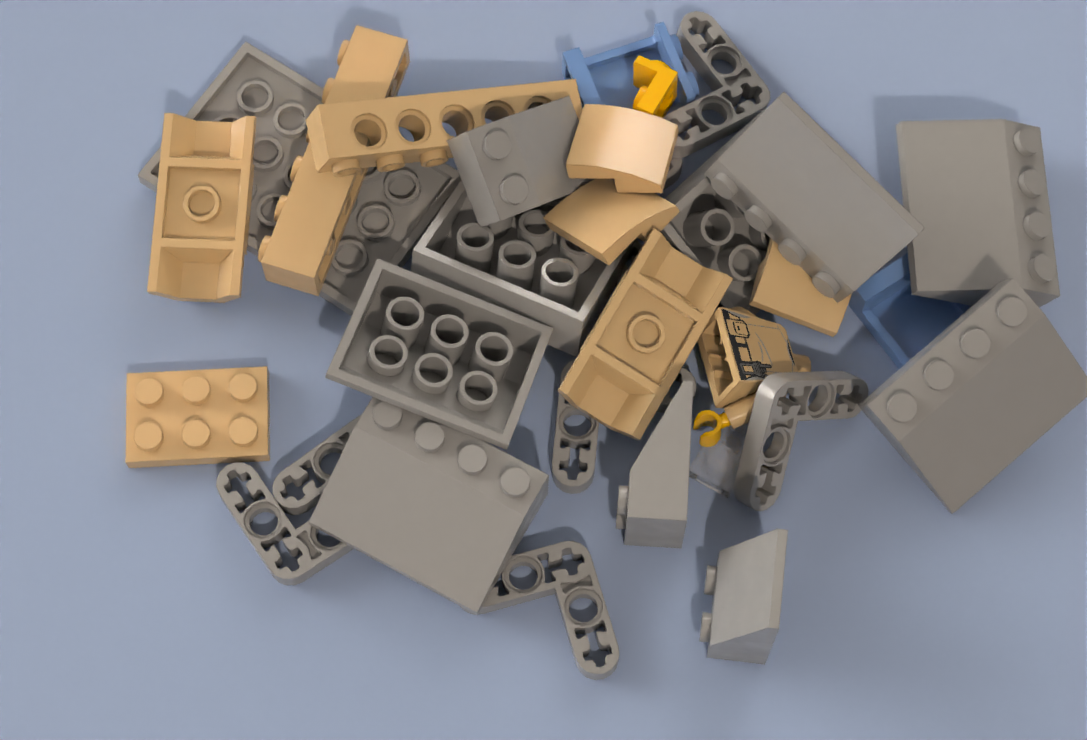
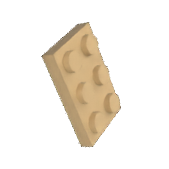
(197, 417)

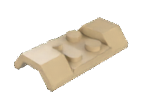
(202, 209)
(643, 337)

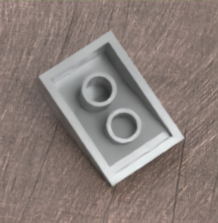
(517, 161)
(657, 492)
(745, 599)

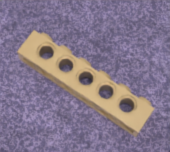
(338, 151)

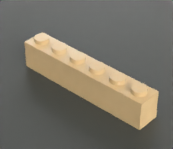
(318, 203)

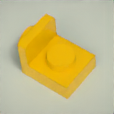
(656, 86)

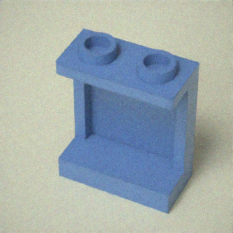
(609, 75)
(896, 317)

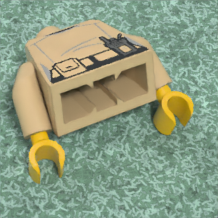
(737, 357)

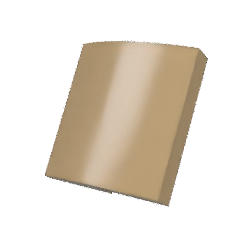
(622, 147)
(606, 220)
(789, 293)

